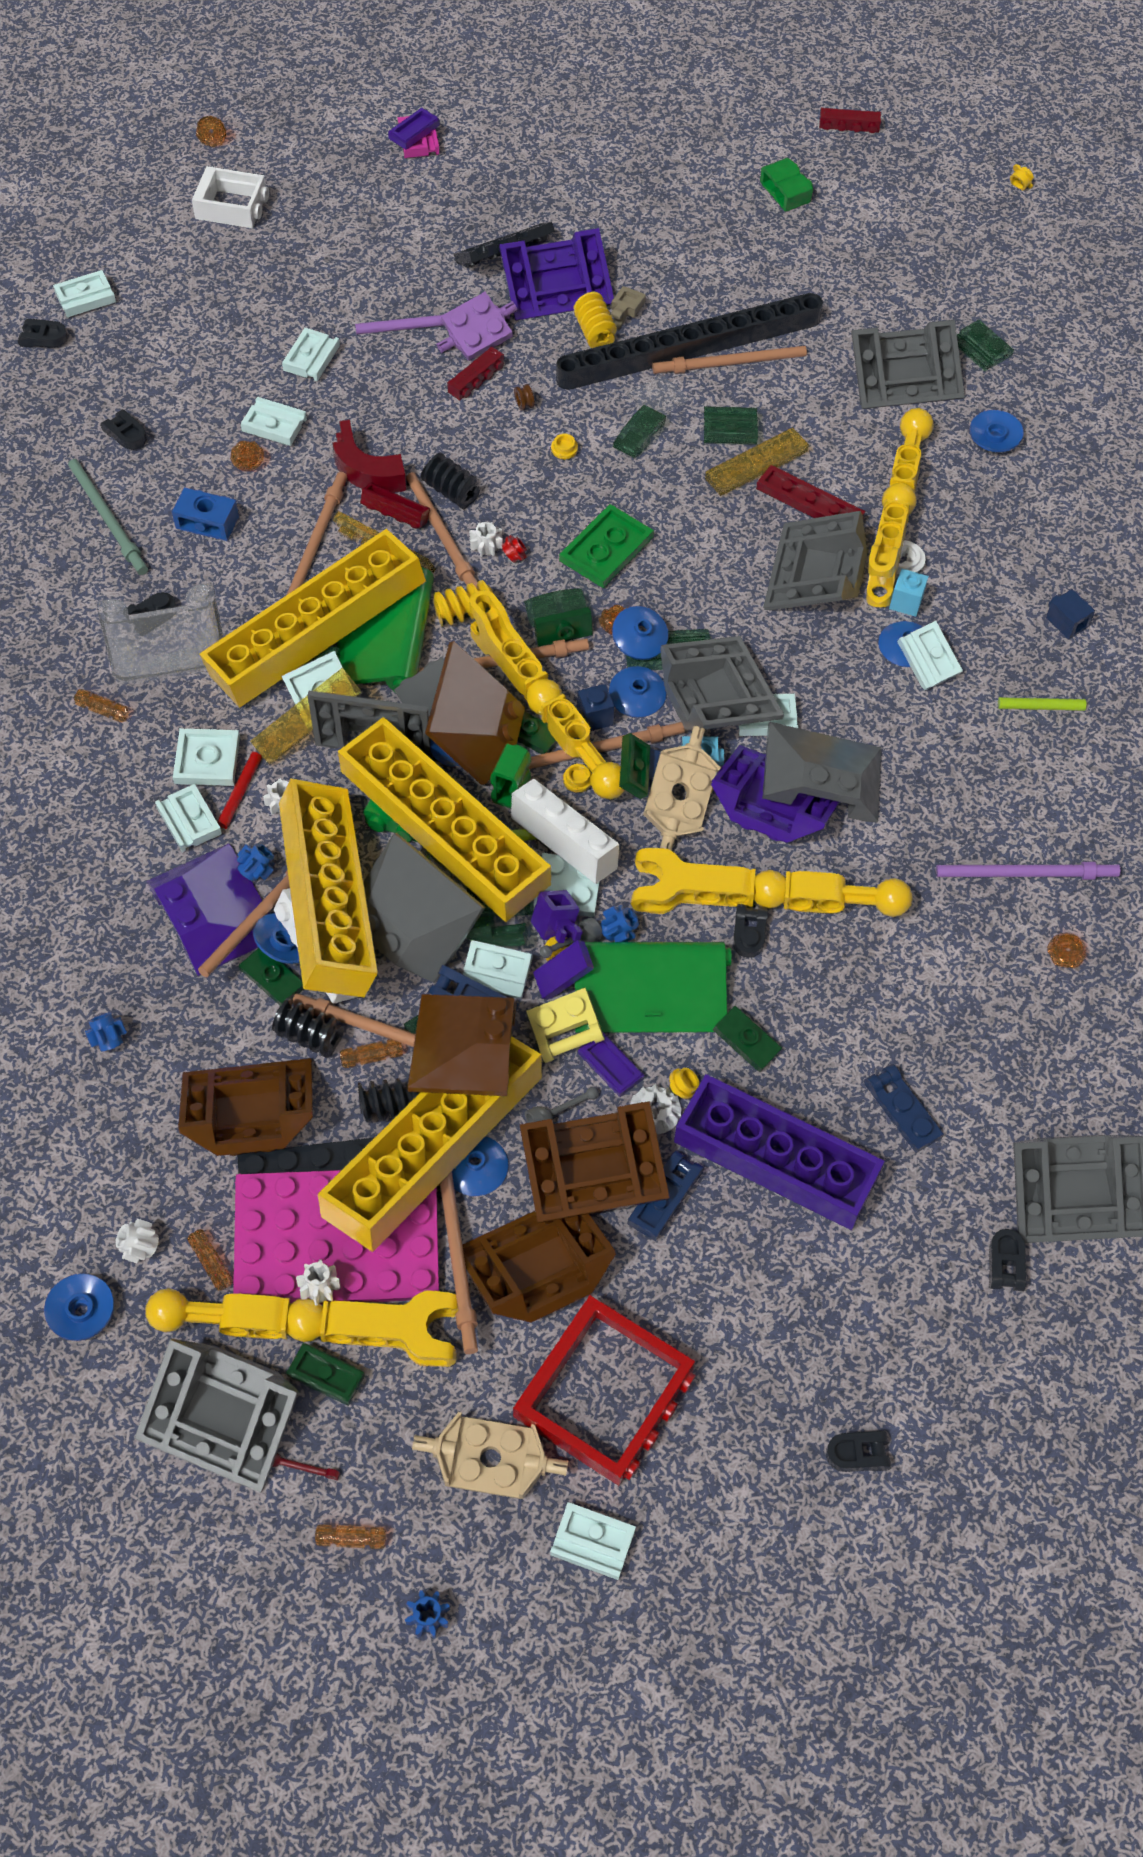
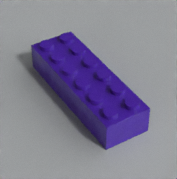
(778, 1151)

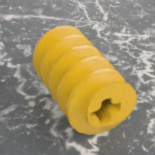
(595, 319)
(458, 603)

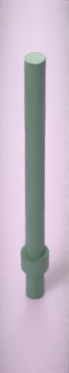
(128, 549)

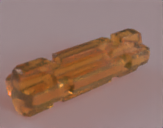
(101, 705)
(370, 1053)
(210, 1260)
(350, 1536)

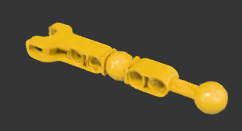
(897, 504)
(543, 695)
(736, 885)
(335, 1321)

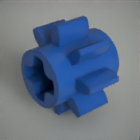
(255, 862)
(619, 924)
(105, 1031)
(424, 1604)

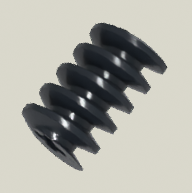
(451, 480)
(306, 1029)
(384, 1099)

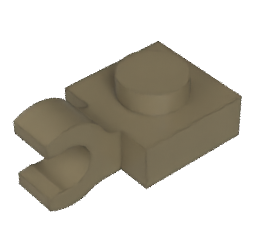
(626, 303)

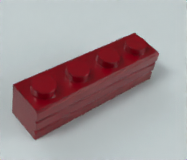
(850, 120)
(476, 373)
(395, 506)

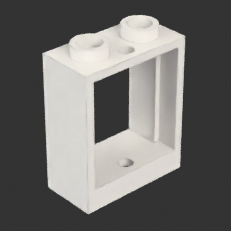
(231, 182)

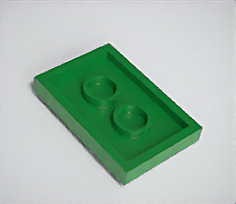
(606, 545)

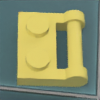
(562, 1016)

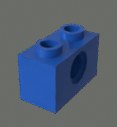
(205, 514)

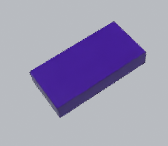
(413, 128)
(563, 970)
(611, 1065)

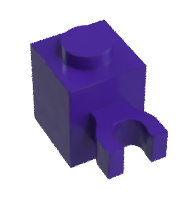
(556, 916)

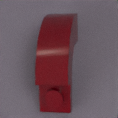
(364, 468)

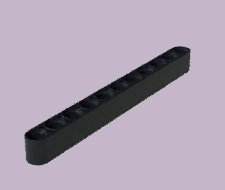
(688, 341)

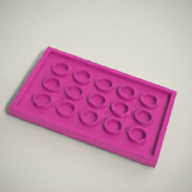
(283, 1230)

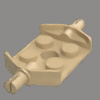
(692, 769)
(466, 1439)

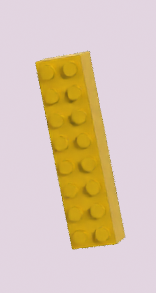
(313, 617)
(445, 819)
(327, 889)
(417, 1153)

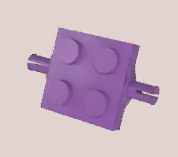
(476, 326)

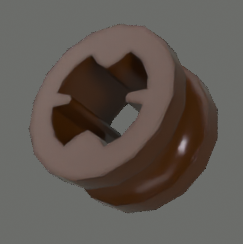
(524, 397)

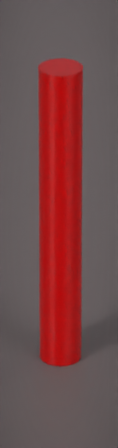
(239, 790)

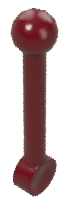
(328, 1473)

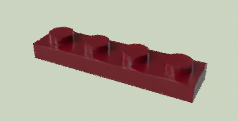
(802, 494)

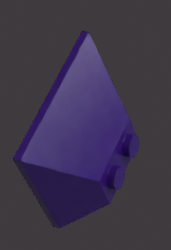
(555, 274)
(741, 792)
(207, 903)

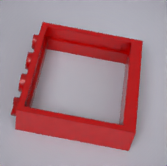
(646, 1435)

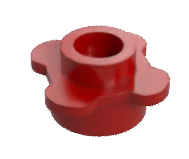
(514, 549)

